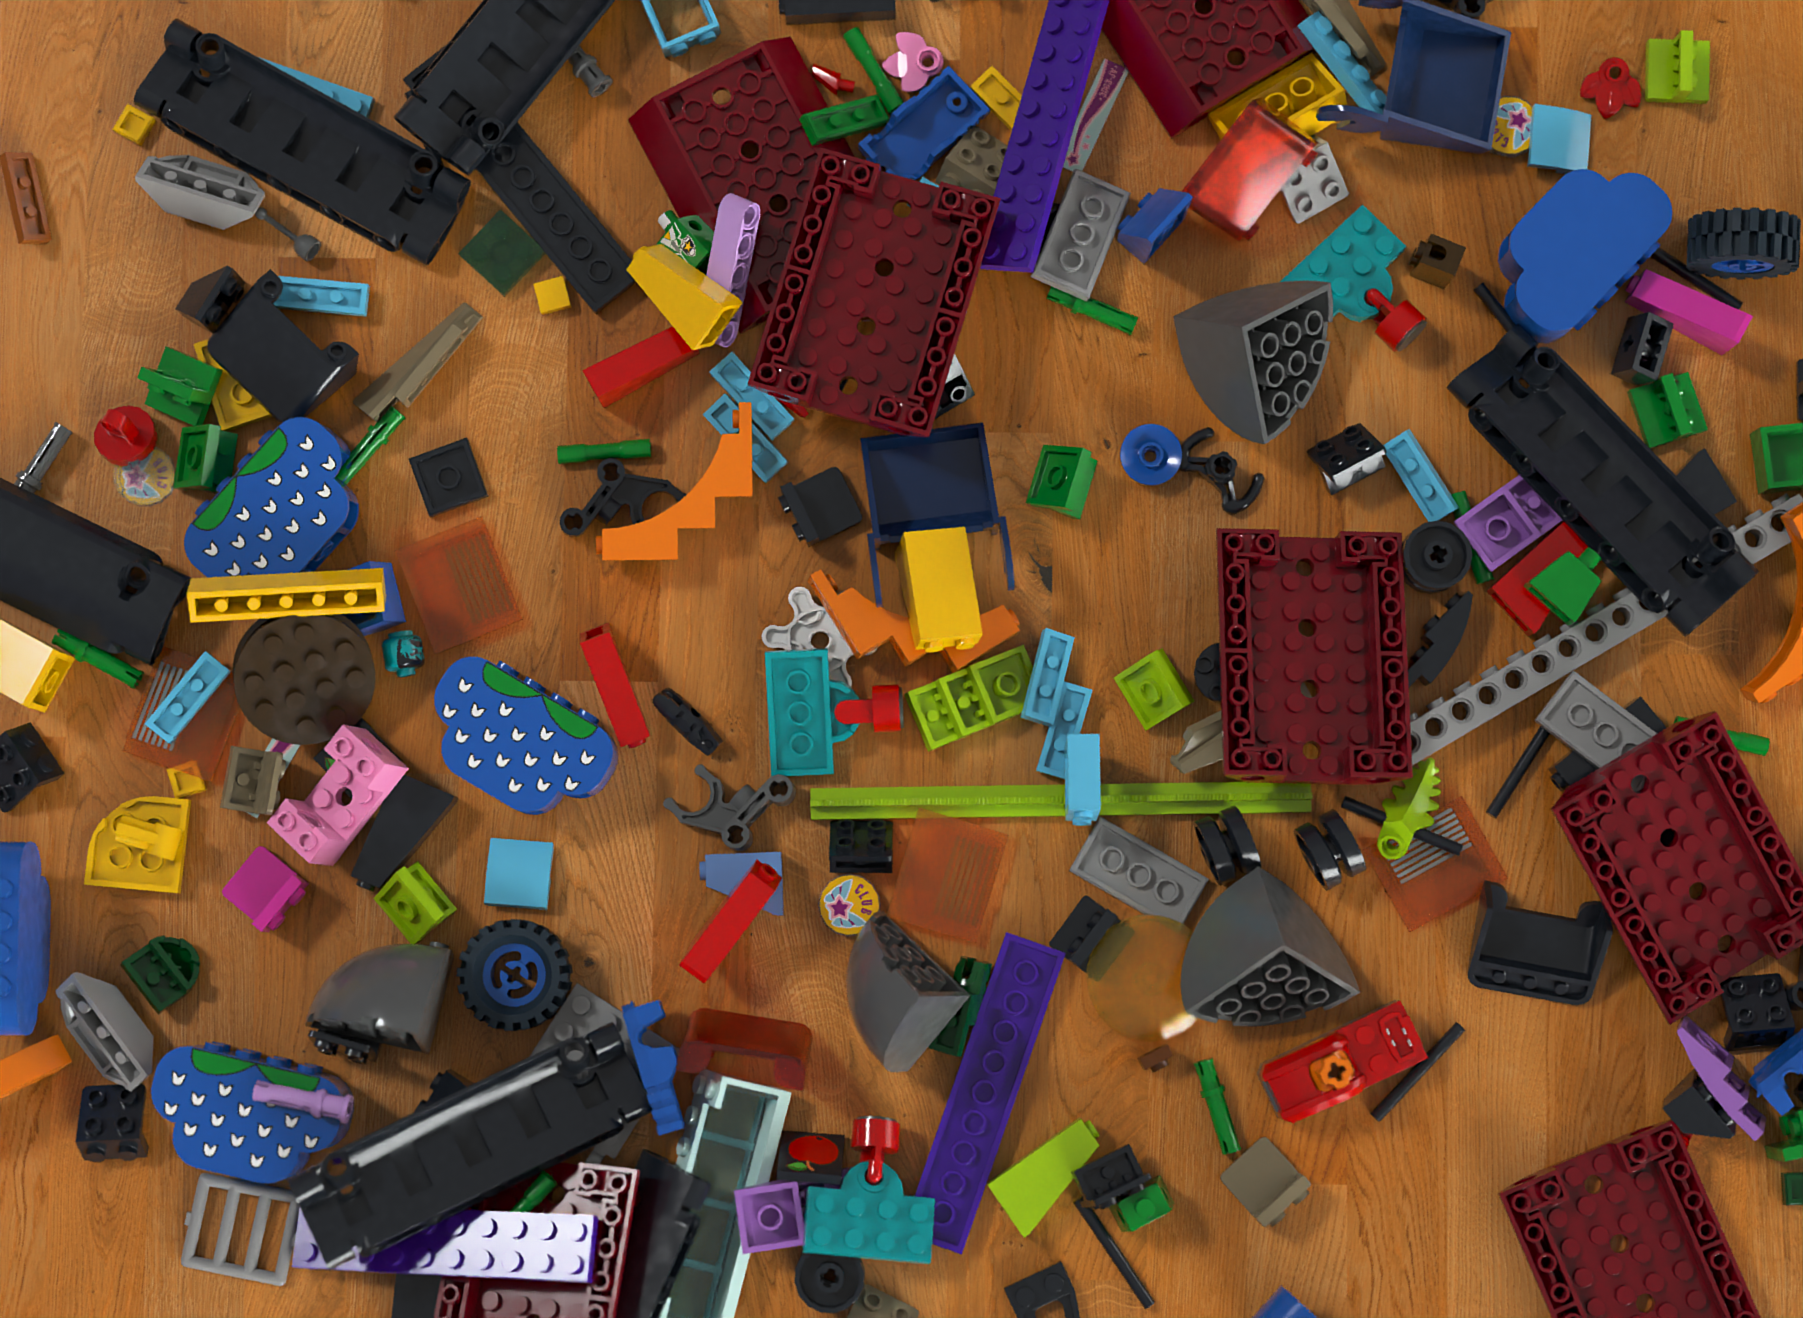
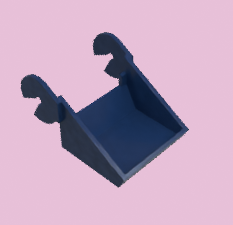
(1440, 81)
(931, 486)

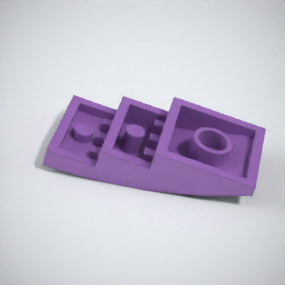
(1507, 522)
(1714, 1068)
(774, 1213)

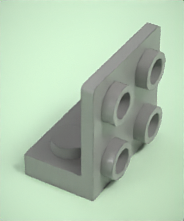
(1316, 186)

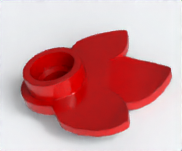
(1611, 92)

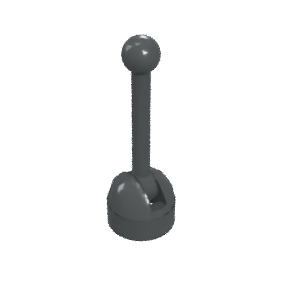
(304, 245)

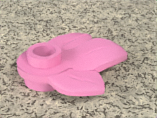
(908, 61)

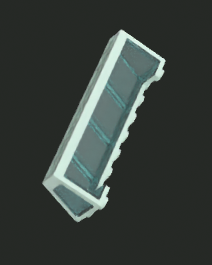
(732, 1145)

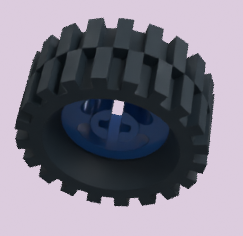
(1743, 243)
(496, 1004)

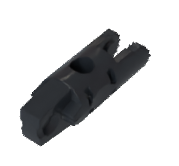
(687, 721)

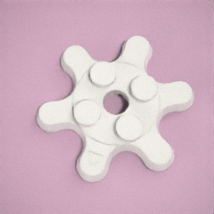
(807, 621)

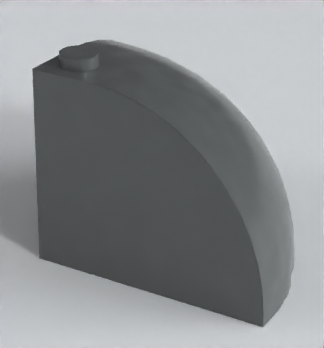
(1257, 353)
(1262, 958)
(897, 994)
(386, 995)

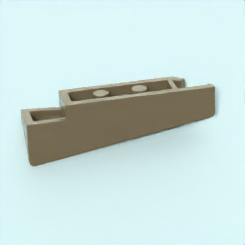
(1351, 31)
(419, 365)
(1204, 742)

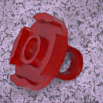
(125, 435)

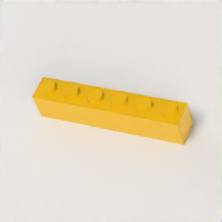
(286, 595)

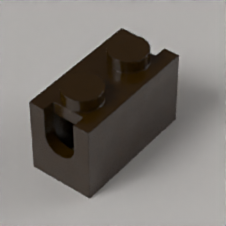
(1436, 261)

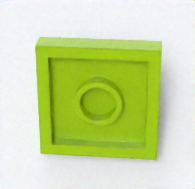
(1677, 69)
(1153, 689)
(414, 902)

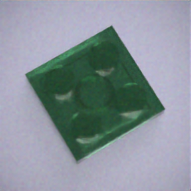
(502, 253)

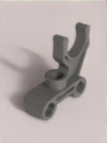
(737, 814)

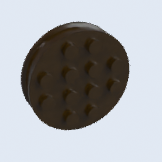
(303, 676)

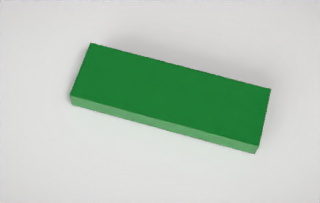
(844, 120)

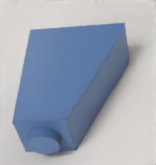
(726, 870)

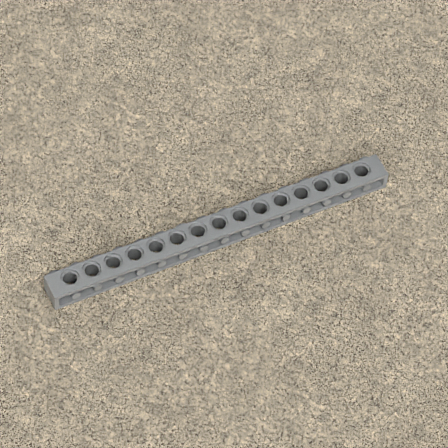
(1583, 649)

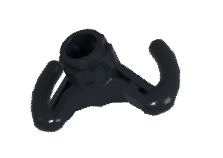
(1223, 459)

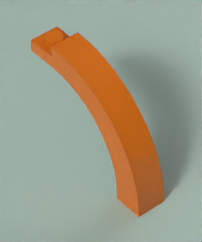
(32, 1064)

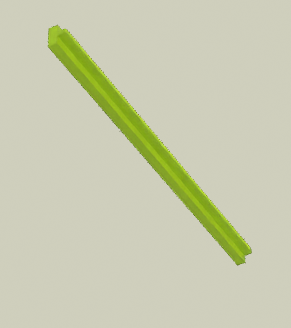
(1050, 800)

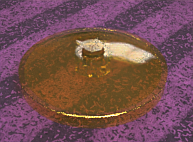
(1138, 977)

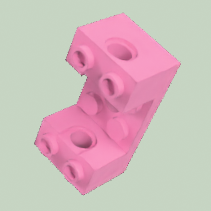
(322, 824)

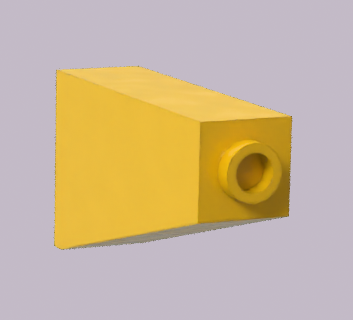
(684, 295)

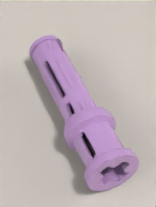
(318, 1102)

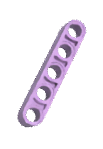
(733, 253)

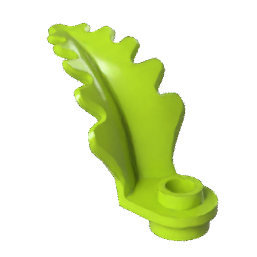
(1409, 809)

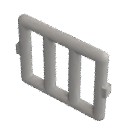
(218, 1263)

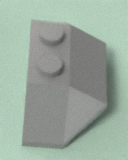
(200, 189)
(107, 1029)

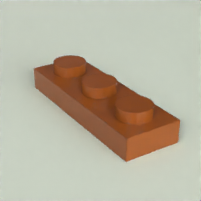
(25, 198)

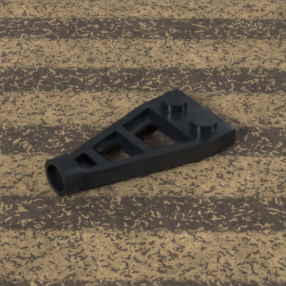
(1042, 1288)

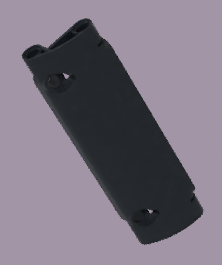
(494, 73)
(302, 142)
(1602, 480)
(79, 575)
(470, 1146)
(658, 1235)

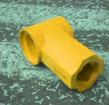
(155, 838)

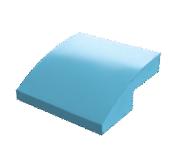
(1559, 139)
(518, 873)

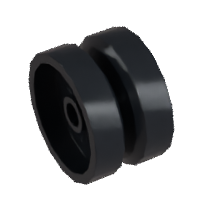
(1447, 544)
(1223, 847)
(1330, 849)
(825, 1294)

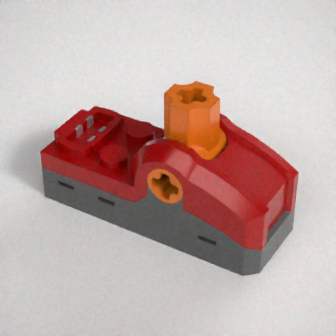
(1341, 1062)

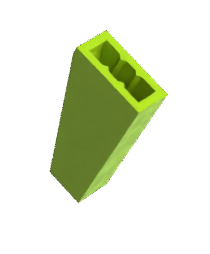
(1041, 1176)

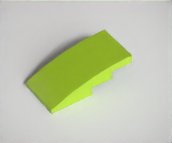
(971, 698)

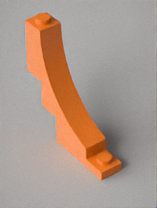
(725, 478)
(869, 627)

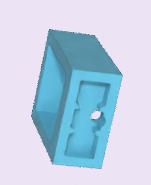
(681, 44)
(1082, 778)

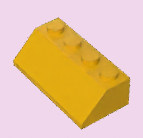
(1293, 92)

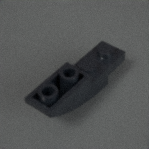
(1442, 637)

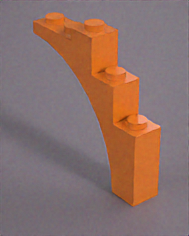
(1787, 663)

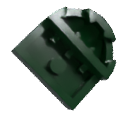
(163, 971)

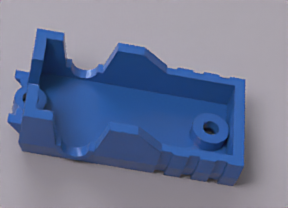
(925, 127)
(655, 1065)
(1770, 1073)

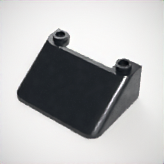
(275, 357)
(1537, 951)

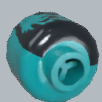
(403, 653)

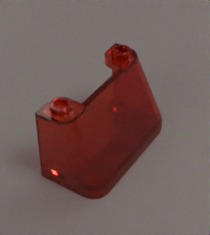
(1249, 169)
(747, 1035)

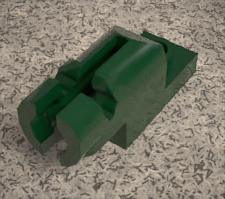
(954, 1034)

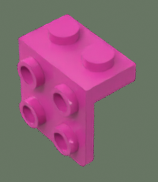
(265, 889)

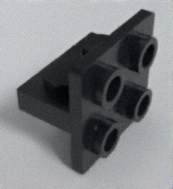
(1347, 457)
(861, 846)
(1083, 931)
(1108, 1177)

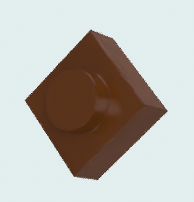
(1156, 1058)

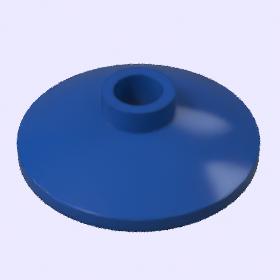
(1160, 442)

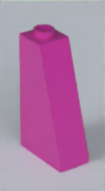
(1692, 312)

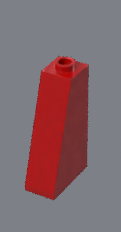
(638, 365)
(1509, 589)
(614, 685)
(730, 921)

